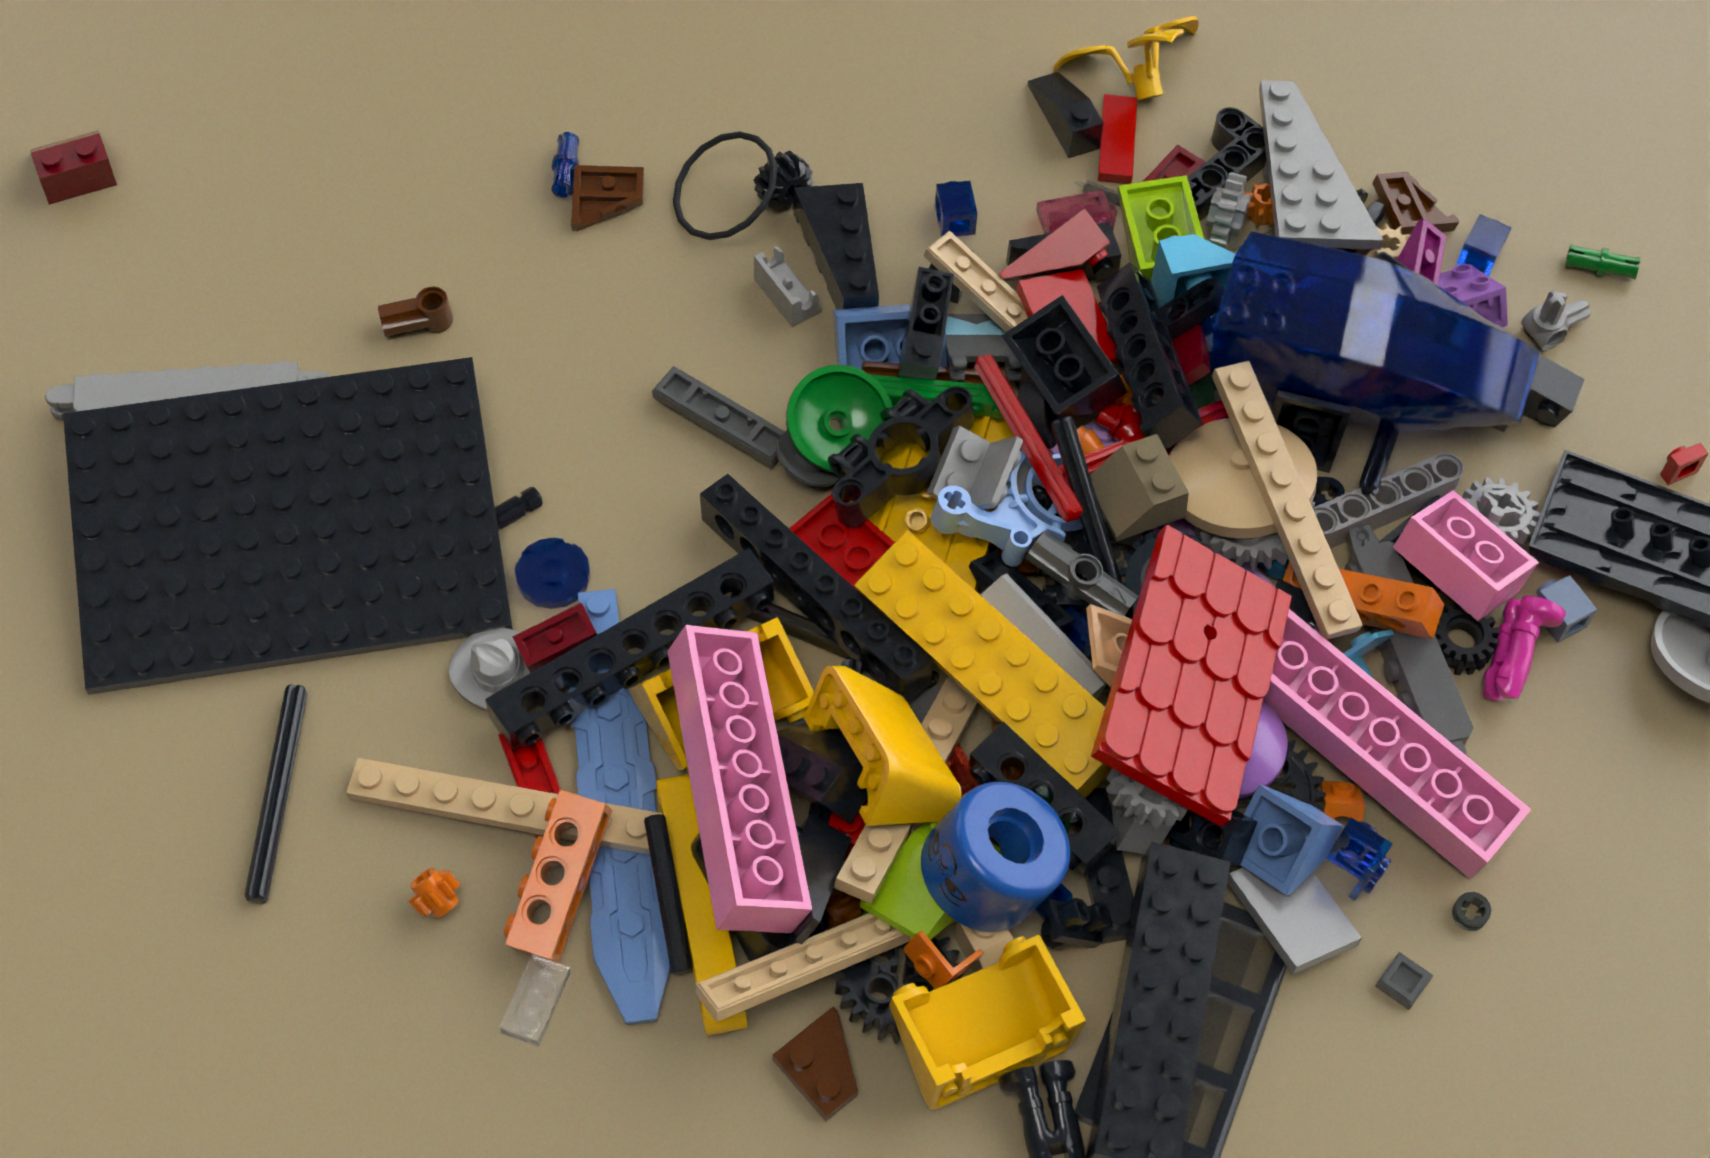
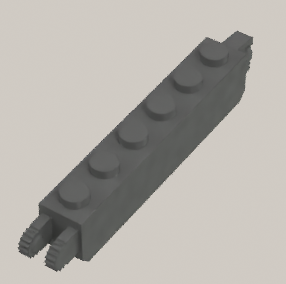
(1411, 661)

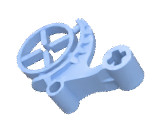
(1011, 524)

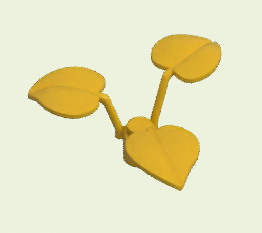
(1146, 75)

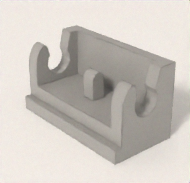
(785, 288)

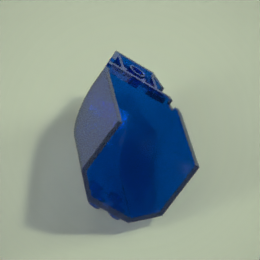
(1367, 339)

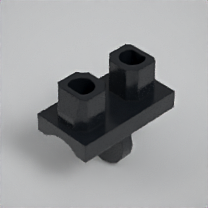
(1074, 923)

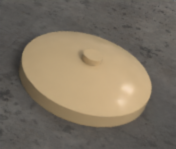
(1222, 485)

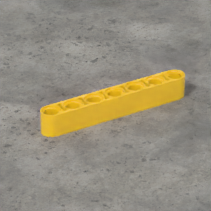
(709, 948)

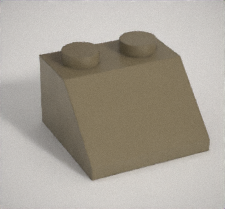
(1139, 488)

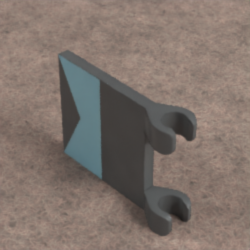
(975, 336)

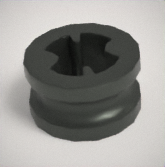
(1478, 921)

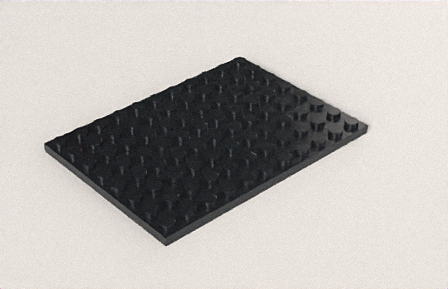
(282, 525)

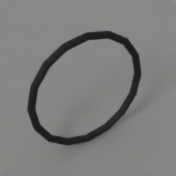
(678, 184)

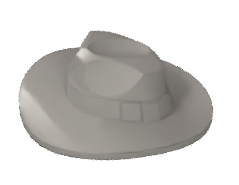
(486, 665)

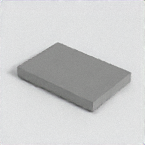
(1301, 925)

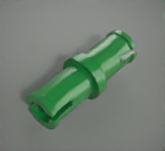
(1602, 261)

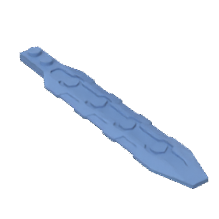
(624, 898)

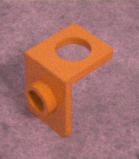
(1343, 800)
(932, 964)

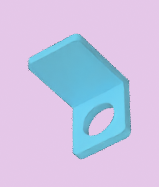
(1364, 644)

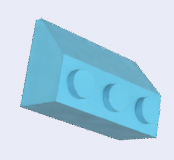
(1185, 263)

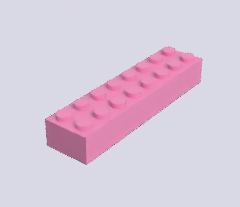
(1390, 750)
(738, 781)

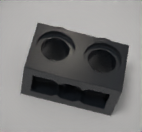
(1205, 835)

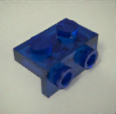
(1361, 854)

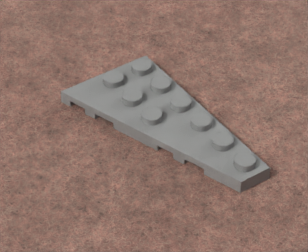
(1306, 180)

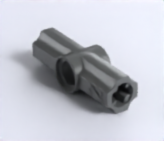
(1062, 564)

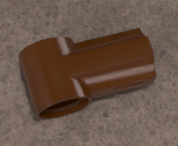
(427, 311)

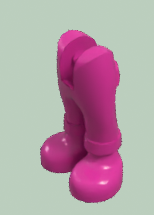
(1516, 645)

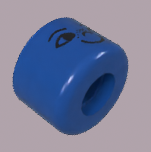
(973, 879)

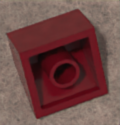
(73, 167)

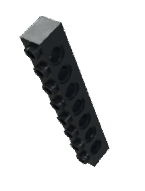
(817, 589)
(609, 649)

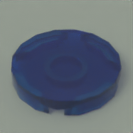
(552, 573)

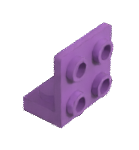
(1477, 291)

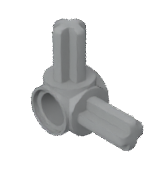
(1551, 321)

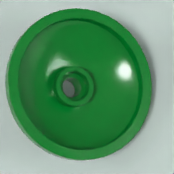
(838, 395)

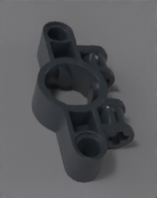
(908, 421)

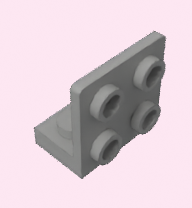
(976, 467)

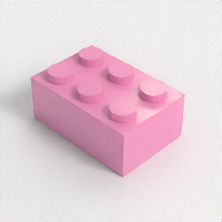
(1465, 555)

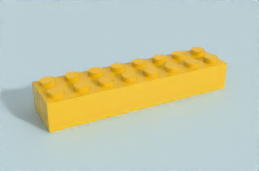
(989, 658)

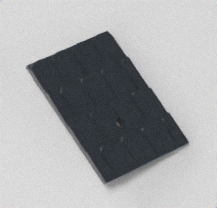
(1627, 536)

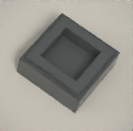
(1404, 980)

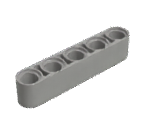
(1395, 492)

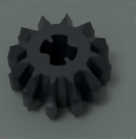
(791, 173)

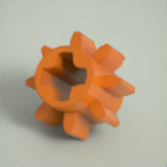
(1260, 205)
(434, 892)

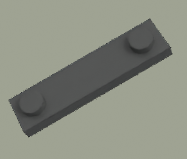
(719, 415)

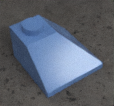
(1287, 840)

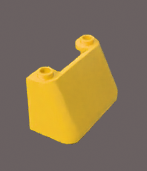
(786, 682)
(899, 761)
(987, 1023)

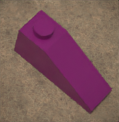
(1424, 250)

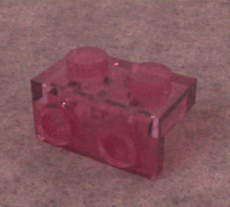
(1058, 211)

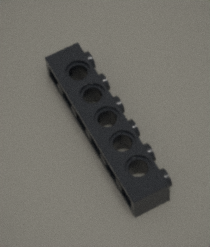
(1148, 356)

